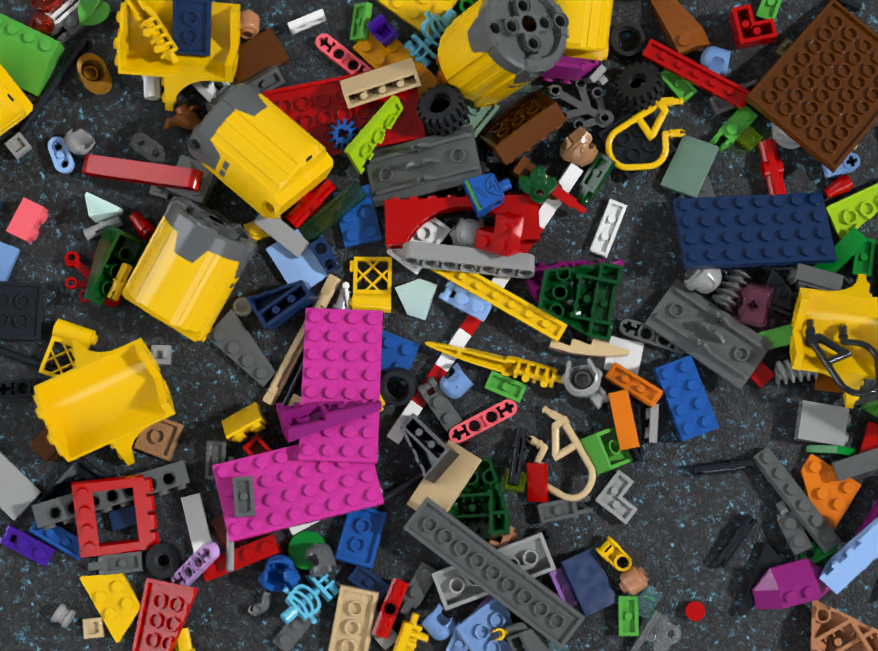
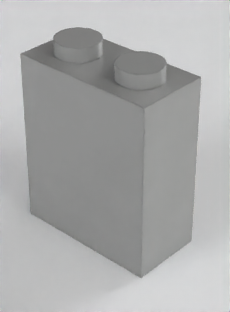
(822, 423)

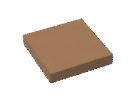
(160, 439)

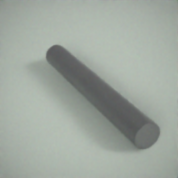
(646, 630)

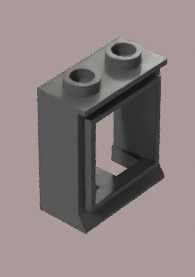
(813, 278)

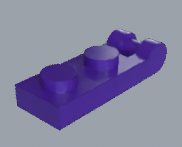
(27, 545)

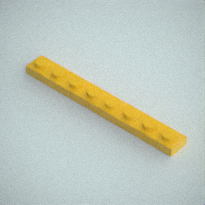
(507, 302)

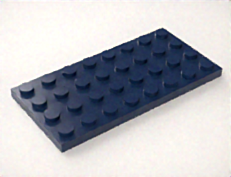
(753, 231)

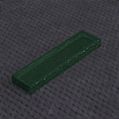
(333, 212)

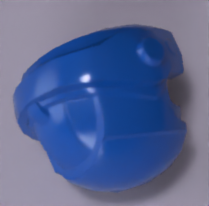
(279, 573)

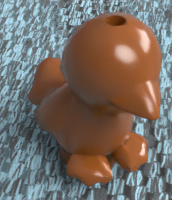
(185, 118)

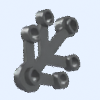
(583, 106)

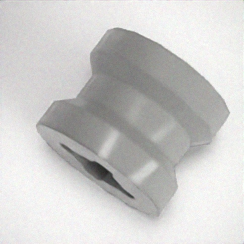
(599, 398)
(63, 615)

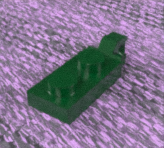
(595, 177)

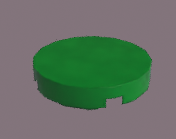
(299, 545)

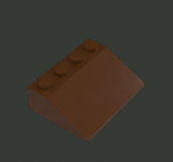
(522, 127)

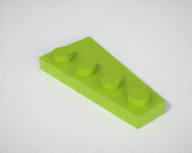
(373, 133)
(853, 210)

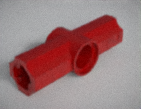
(771, 167)
(310, 203)
(385, 620)

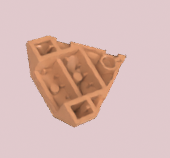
(839, 632)

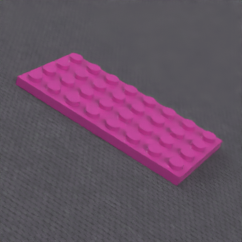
(344, 366)
(294, 491)

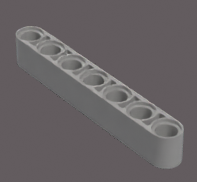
(467, 260)

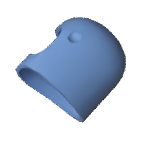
(716, 59)
(455, 385)
(438, 625)

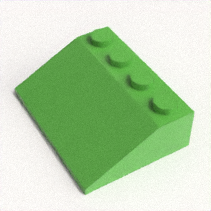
(27, 54)

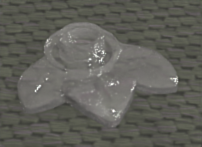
(659, 634)

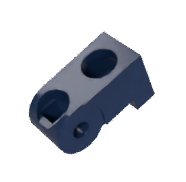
(324, 255)

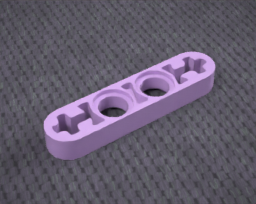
(194, 565)

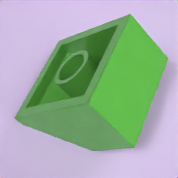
(605, 451)

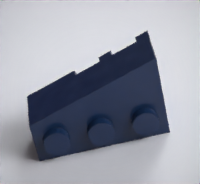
(282, 303)

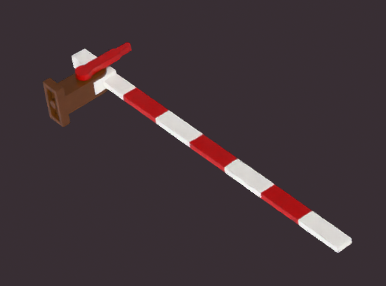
(560, 195)

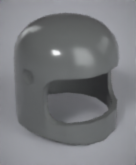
(321, 558)

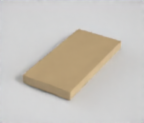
(451, 482)
(353, 619)

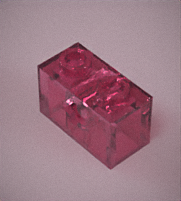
(762, 297)

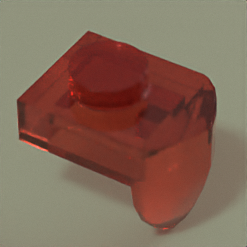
(42, 23)

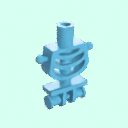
(441, 24)
(298, 607)

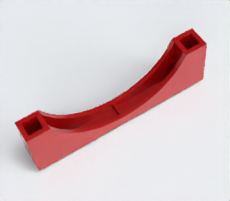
(408, 215)

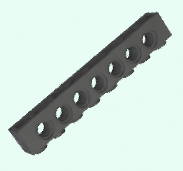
(43, 510)

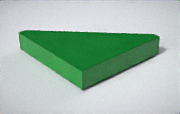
(831, 449)

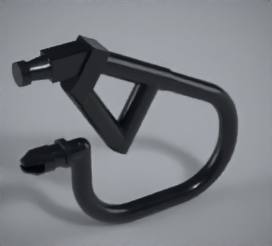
(813, 341)

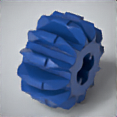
(342, 127)

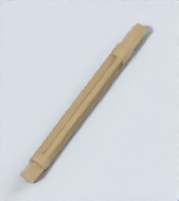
(297, 346)

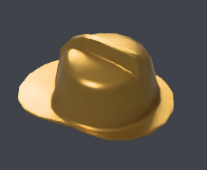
(94, 74)

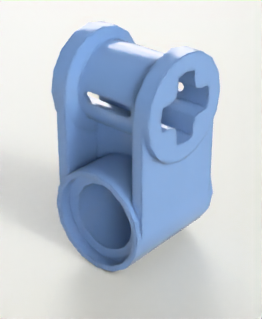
(844, 168)

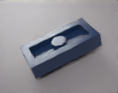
(368, 580)

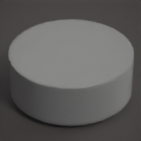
(242, 307)

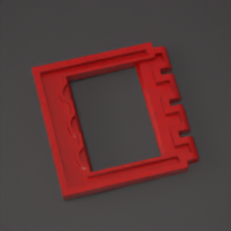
(86, 517)

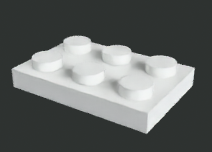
(431, 232)

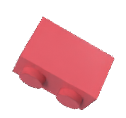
(27, 220)

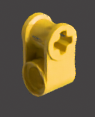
(613, 554)

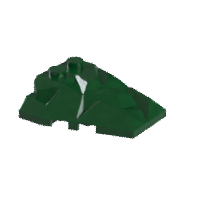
(582, 297)
(483, 504)

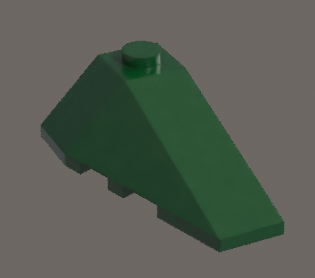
(112, 250)

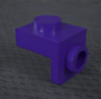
(382, 31)

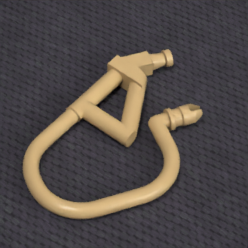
(563, 421)

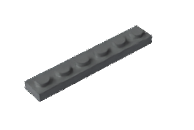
(796, 499)

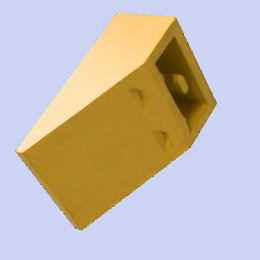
(243, 423)

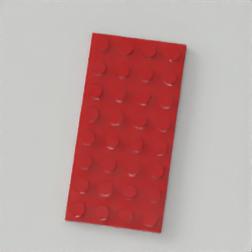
(322, 103)

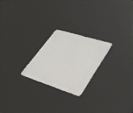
(630, 362)

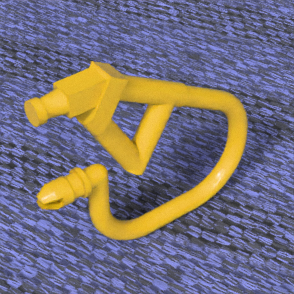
(650, 134)

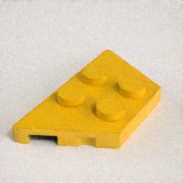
(113, 600)

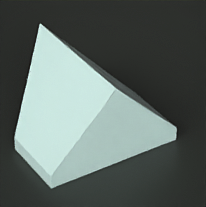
(100, 209)
(417, 297)

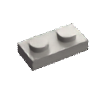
(650, 432)

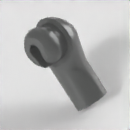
(262, 606)

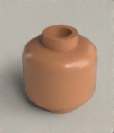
(249, 24)
(633, 580)

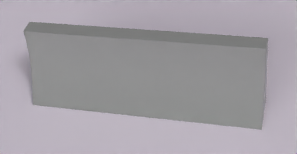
(528, 553)

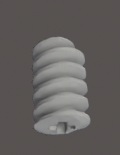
(785, 371)

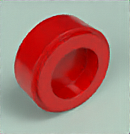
(694, 611)

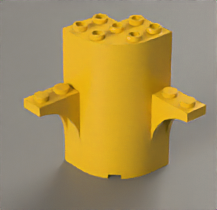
(137, 55)
(828, 310)
(103, 400)

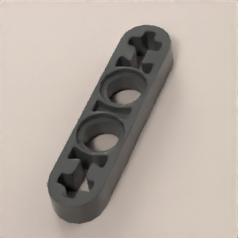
(653, 340)

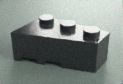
(429, 448)

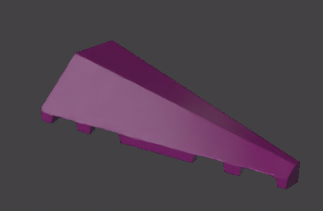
(534, 283)
(305, 420)

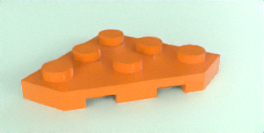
(824, 490)

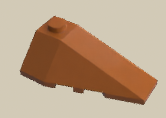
(679, 27)

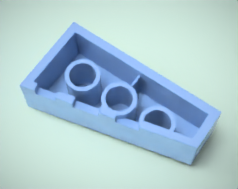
(851, 558)

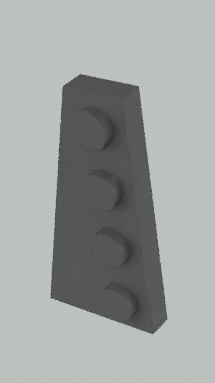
(238, 344)

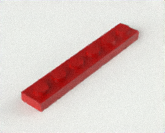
(695, 73)

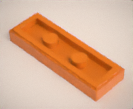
(636, 385)
(624, 419)

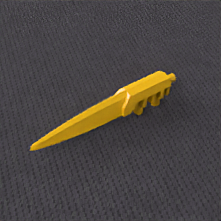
(154, 27)
(507, 365)
(410, 634)

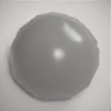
(79, 141)

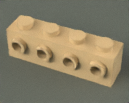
(380, 83)

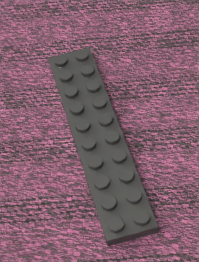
(494, 572)

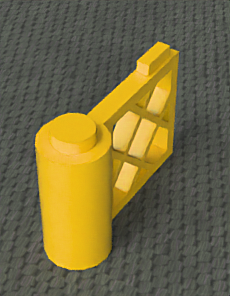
(367, 298)
(64, 333)

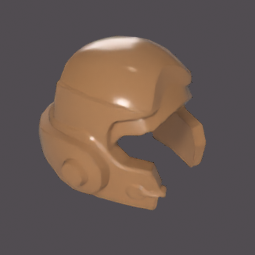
(578, 148)

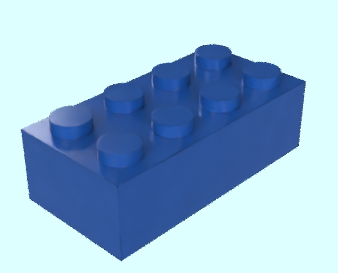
(685, 398)

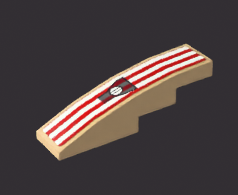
(597, 349)

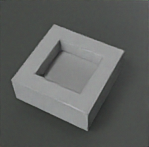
(18, 145)

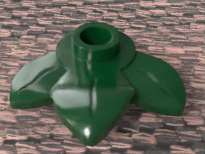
(537, 182)

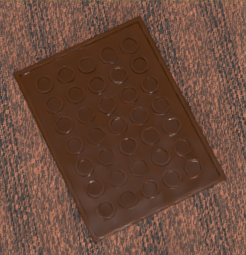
(824, 86)

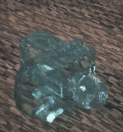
(648, 601)

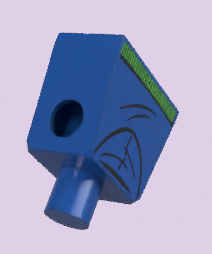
(485, 192)

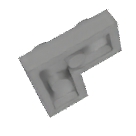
(612, 497)

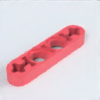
(345, 60)
(481, 418)

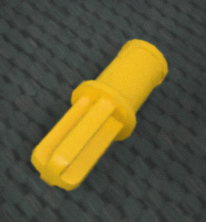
(119, 281)

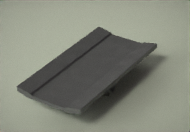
(423, 166)
(708, 334)

